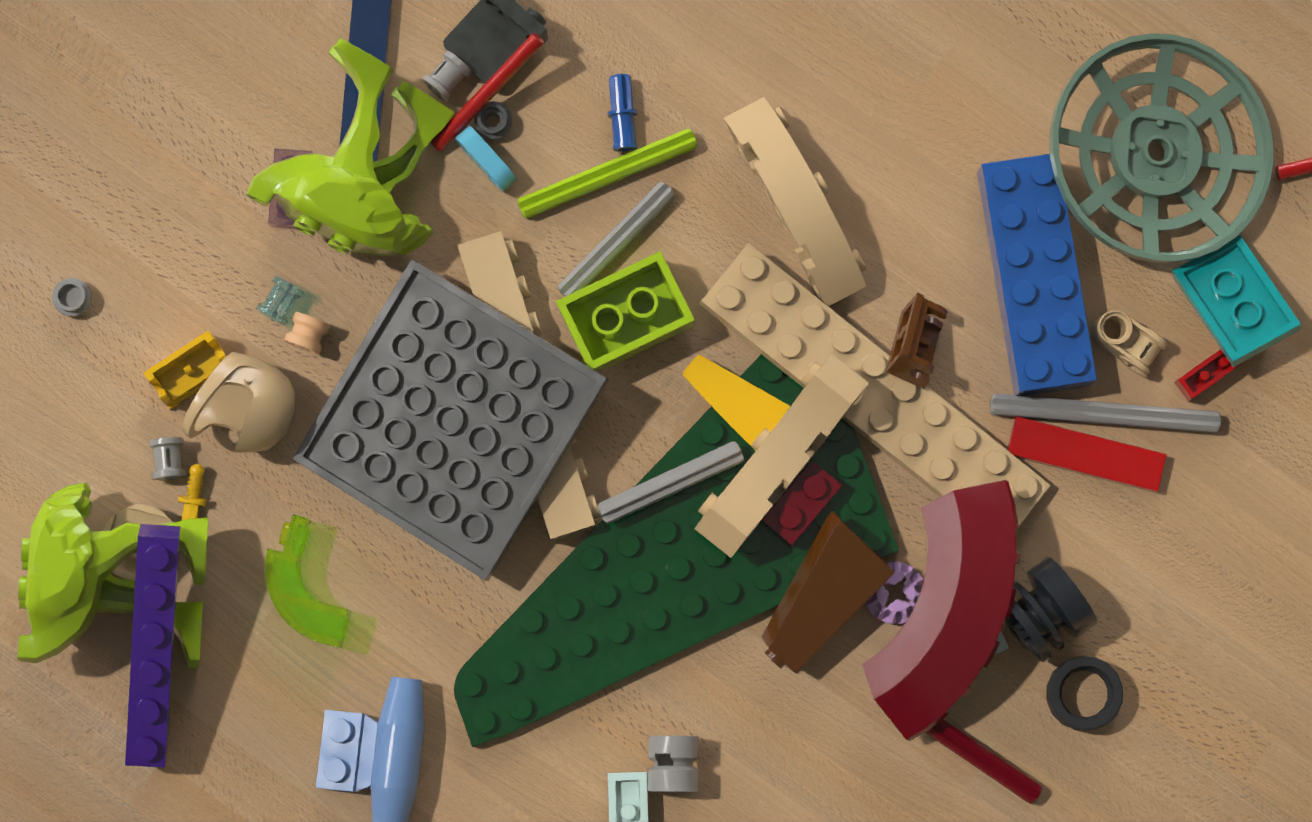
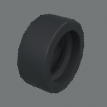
(1112, 683)

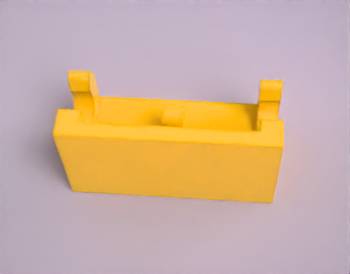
(185, 370)

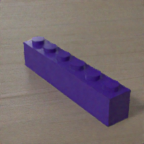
(152, 645)

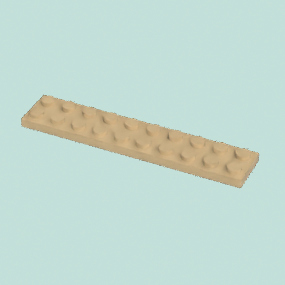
(896, 416)

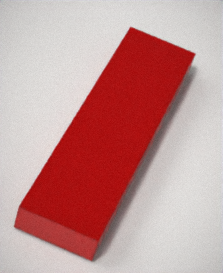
(1086, 454)

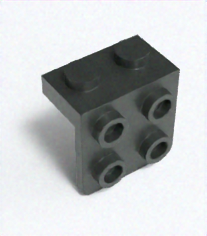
(492, 35)

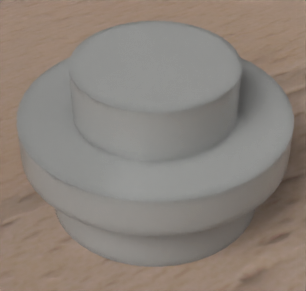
(71, 297)

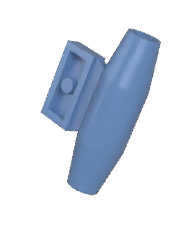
(379, 754)

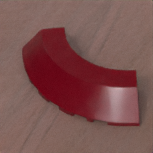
(957, 611)

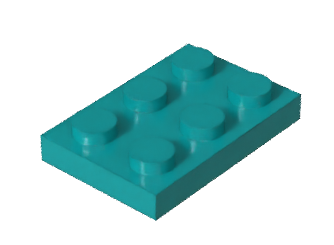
(1236, 301)

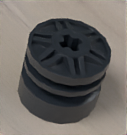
(1047, 608)

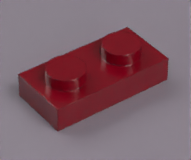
(801, 503)

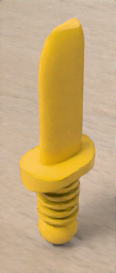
(192, 501)

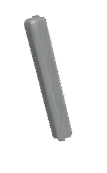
(617, 239)
(670, 482)

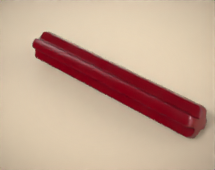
(986, 761)

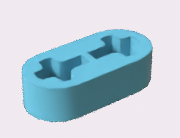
(485, 158)

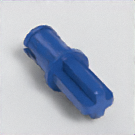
(622, 113)

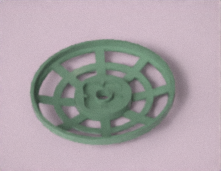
(1178, 138)

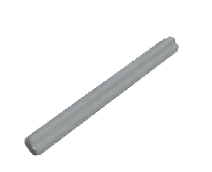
(1105, 413)

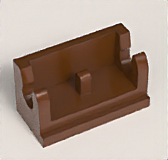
(916, 341)

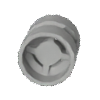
(673, 763)

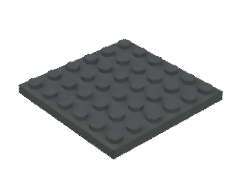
(450, 419)

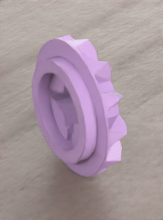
(898, 611)

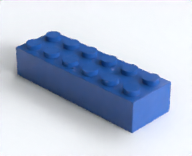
(1036, 276)

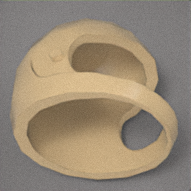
(248, 399)

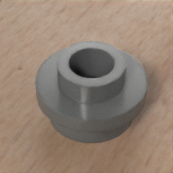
(497, 109)

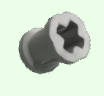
(446, 76)
(162, 471)

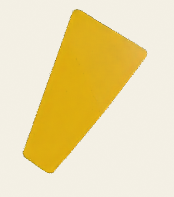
(735, 399)

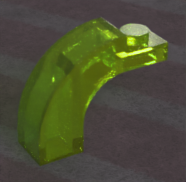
(289, 595)

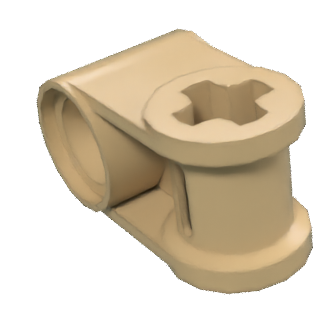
(1130, 343)

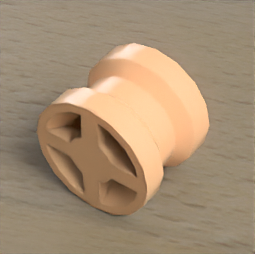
(307, 333)

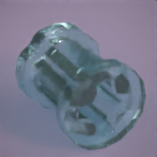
(280, 301)

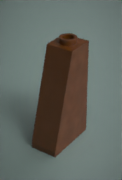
(824, 594)

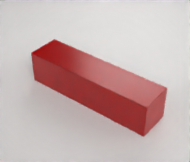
(1204, 375)

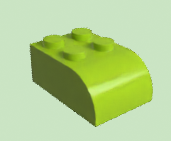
(626, 313)

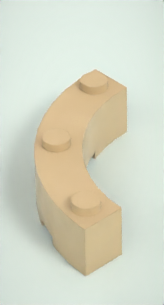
(797, 200)
(780, 455)

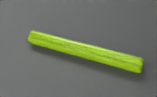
(607, 173)

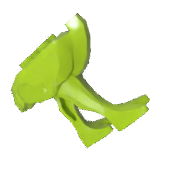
(349, 193)
(73, 580)

